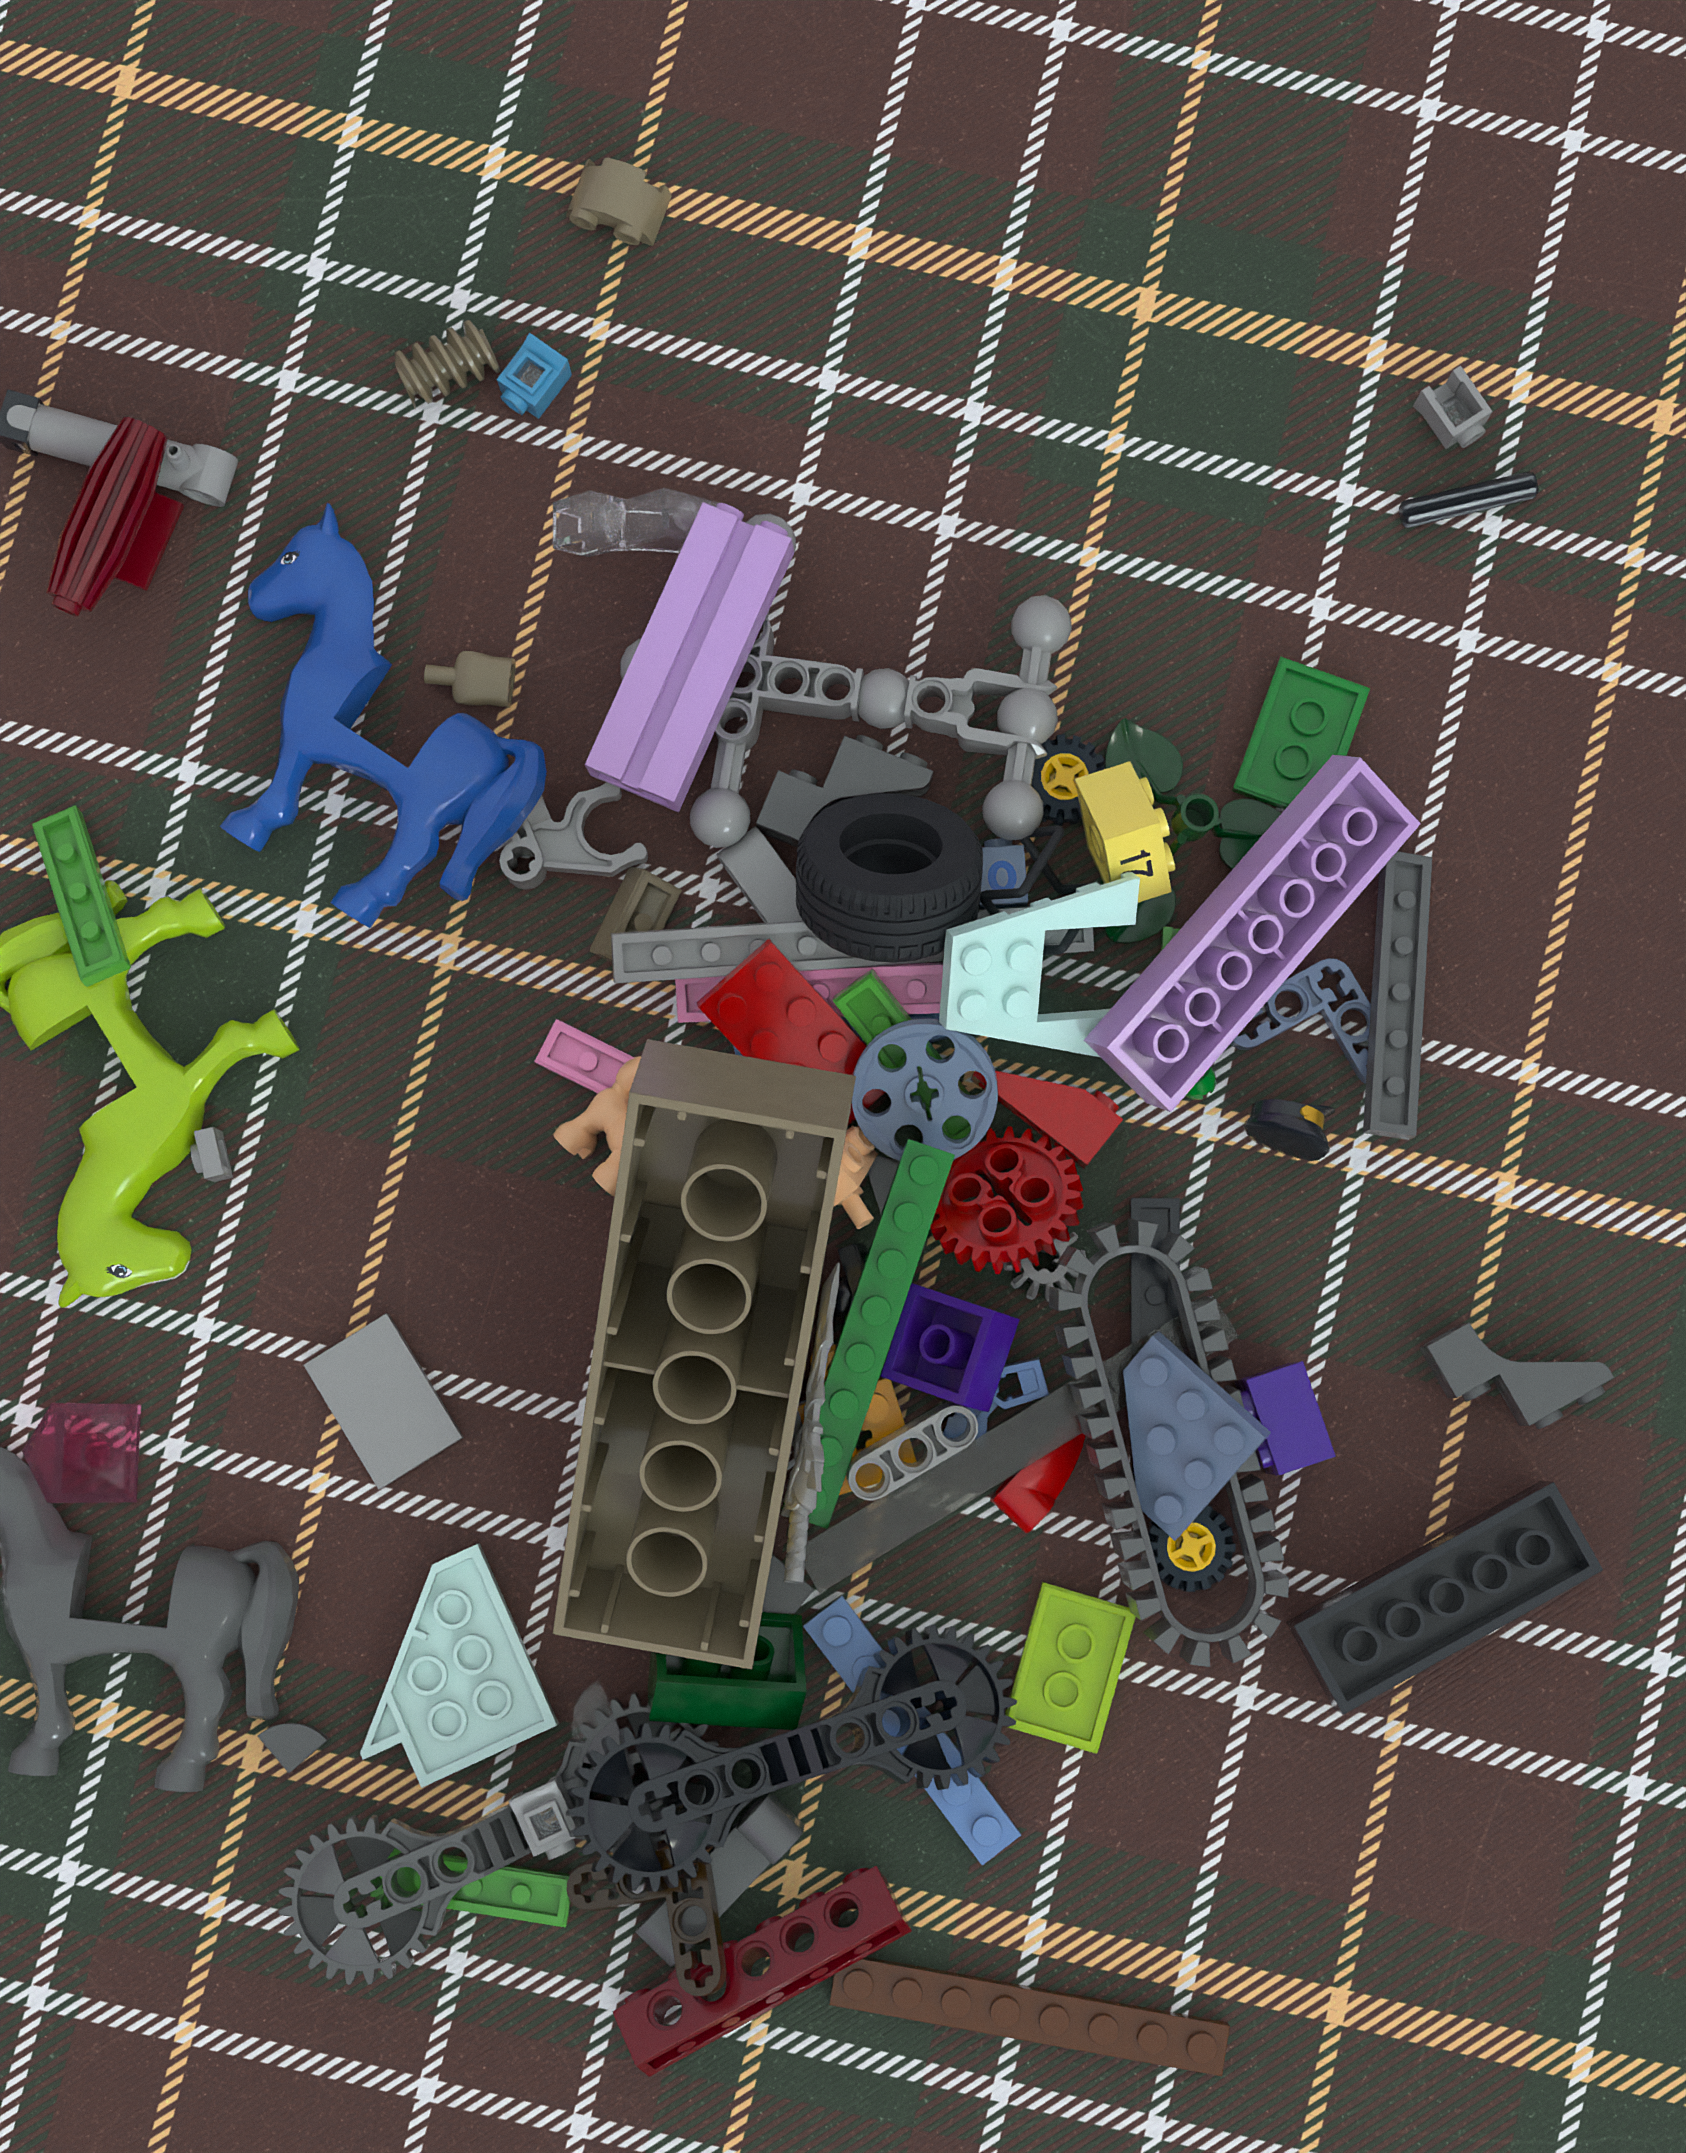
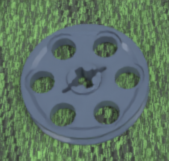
(939, 1074)

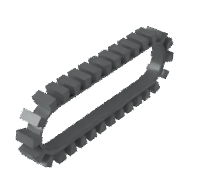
(1102, 1454)

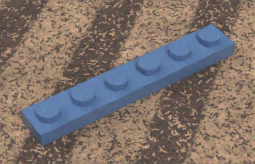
(967, 1807)

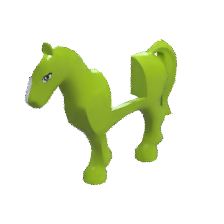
(148, 1127)

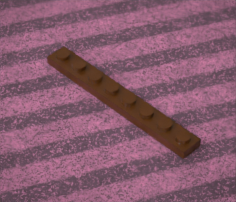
(1032, 2014)

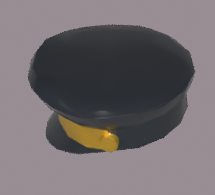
(1289, 1128)

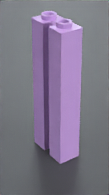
(691, 655)

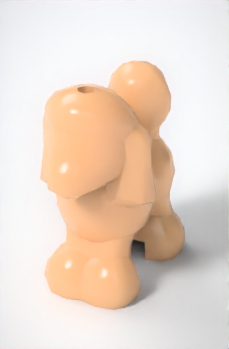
(606, 1114)

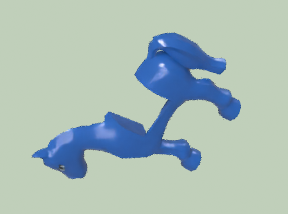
(453, 780)

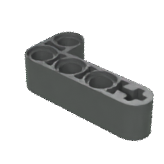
(751, 1845)

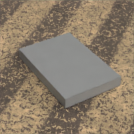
(383, 1401)

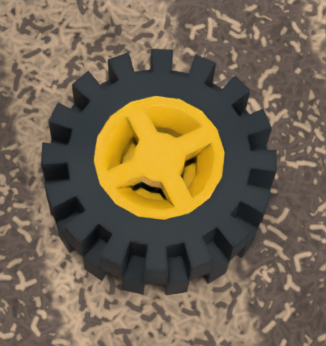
(1070, 761)
(1209, 1553)

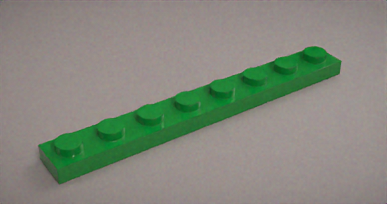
(876, 1312)

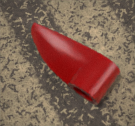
(1033, 1490)

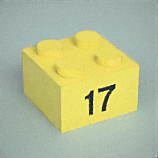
(1125, 829)

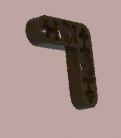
(684, 1961)

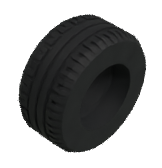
(887, 876)

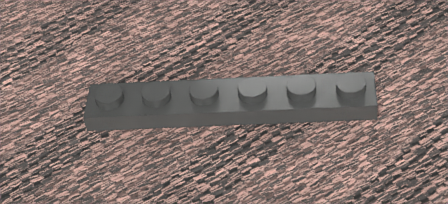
(1398, 997)

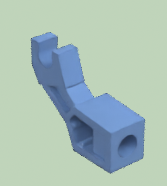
(1032, 1385)

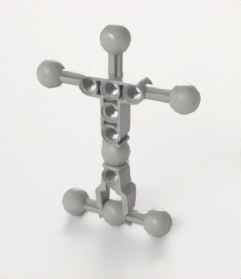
(887, 700)

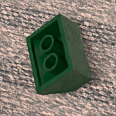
(728, 1695)

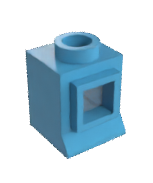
(533, 377)

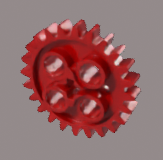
(1036, 1173)

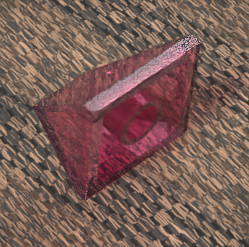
(86, 1453)

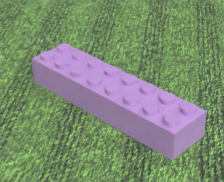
(1252, 931)

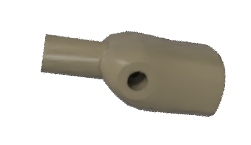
(476, 679)

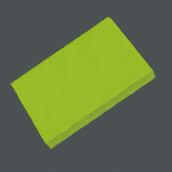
(1070, 1667)

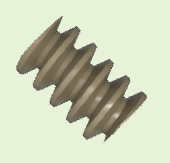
(445, 362)

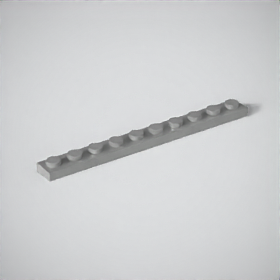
(720, 949)

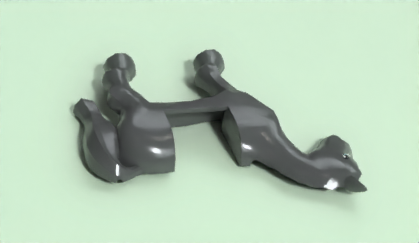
(211, 1613)

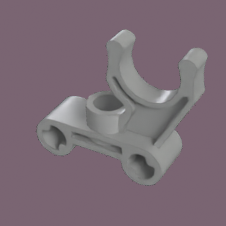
(563, 844)

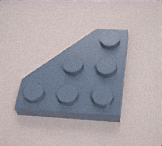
(1182, 1434)

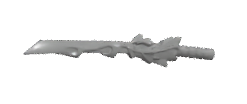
(808, 1449)

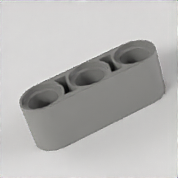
(762, 877)
(897, 1472)

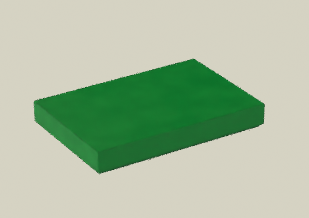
(1297, 731)

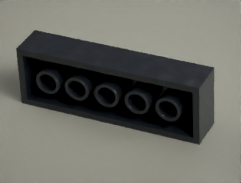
(1444, 1596)

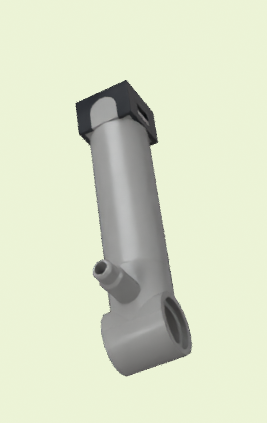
(32, 428)

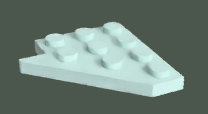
(460, 1676)

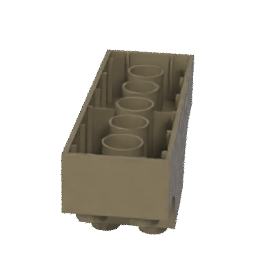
(700, 1350)

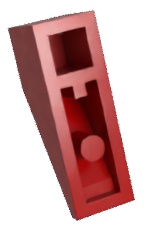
(1060, 1111)

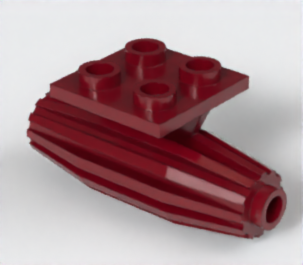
(115, 522)

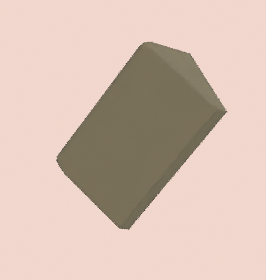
(639, 905)

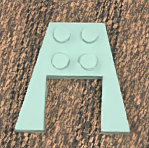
(997, 966)

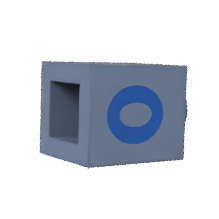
(1003, 869)

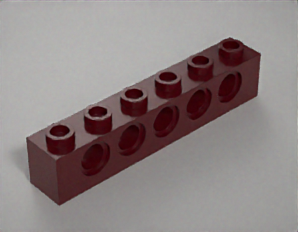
(789, 1973)

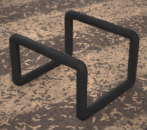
(1041, 864)

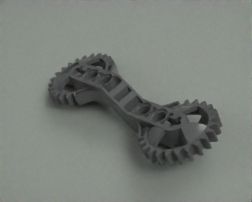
(486, 1842)

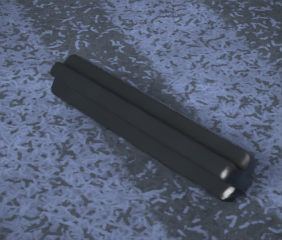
(1468, 499)

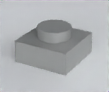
(211, 1155)

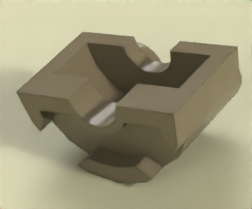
(620, 199)

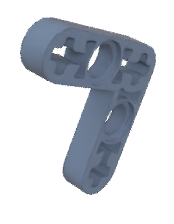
(1312, 1002)

